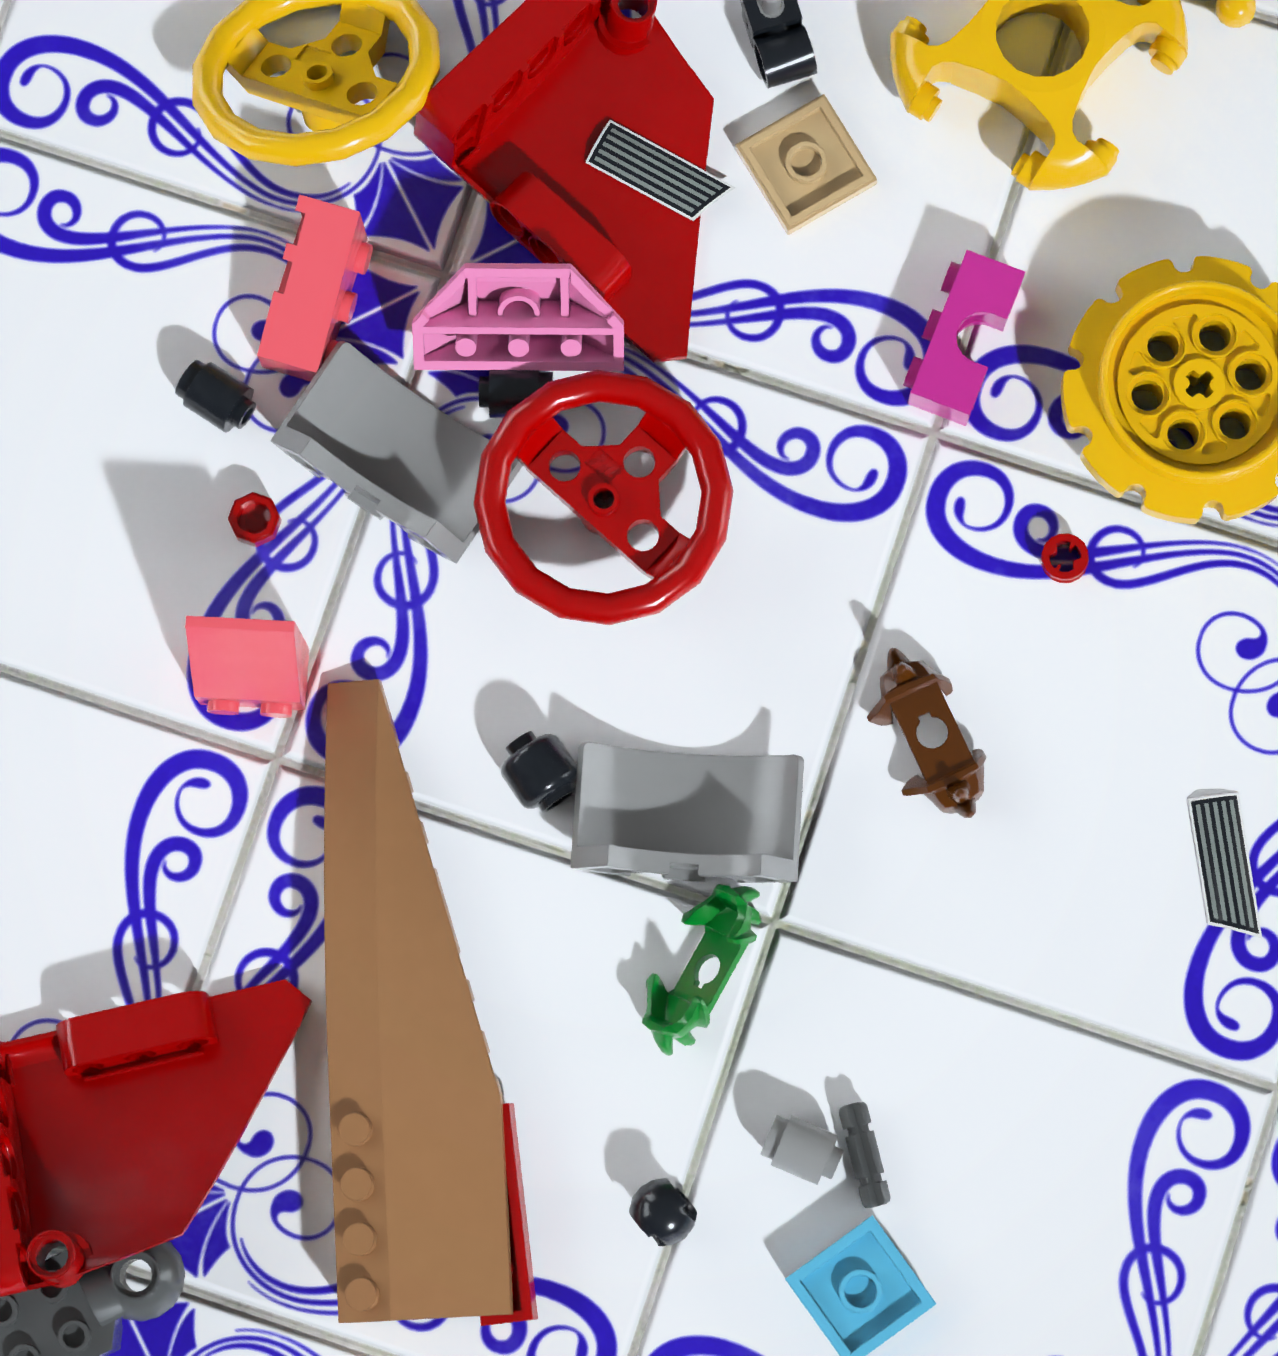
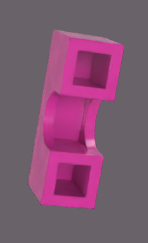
(979, 294)

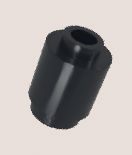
(509, 387)
(216, 396)

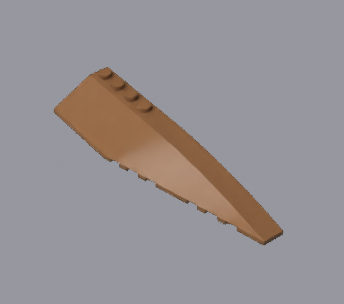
(407, 1060)

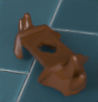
(950, 771)

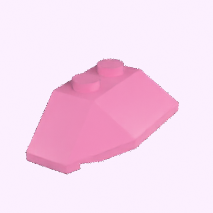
(518, 321)

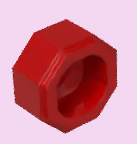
(254, 519)

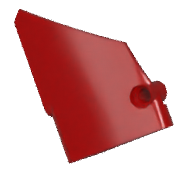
(523, 122)

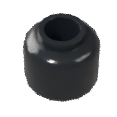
(539, 771)

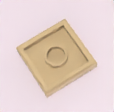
(806, 164)

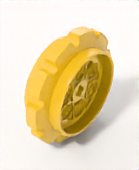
(1131, 445)

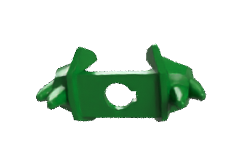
(726, 936)

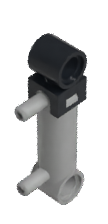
(778, 40)

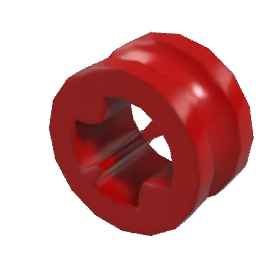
(1050, 551)

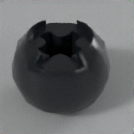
(663, 1212)

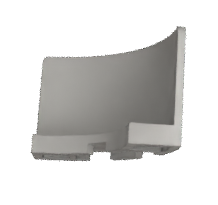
(388, 451)
(687, 814)

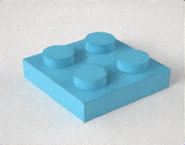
(860, 1290)

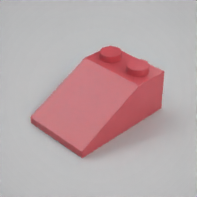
(247, 665)

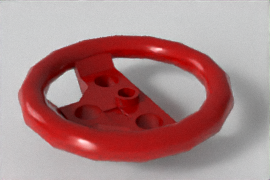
(664, 433)

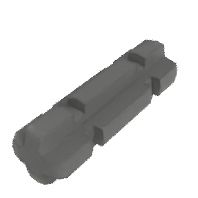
(864, 1154)

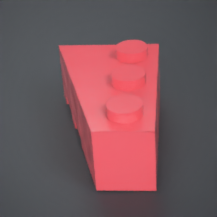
(314, 288)

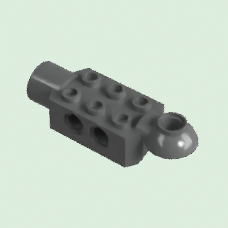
(90, 1313)

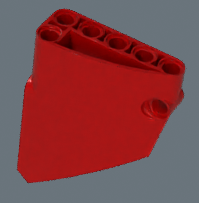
(128, 1123)

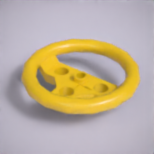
(316, 78)

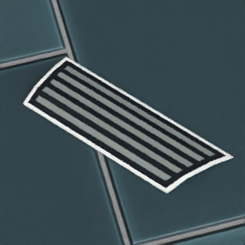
(655, 171)
(1224, 863)

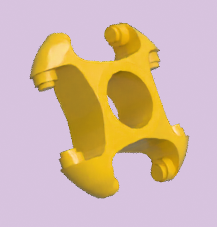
(1040, 102)

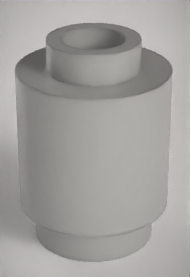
(802, 1149)

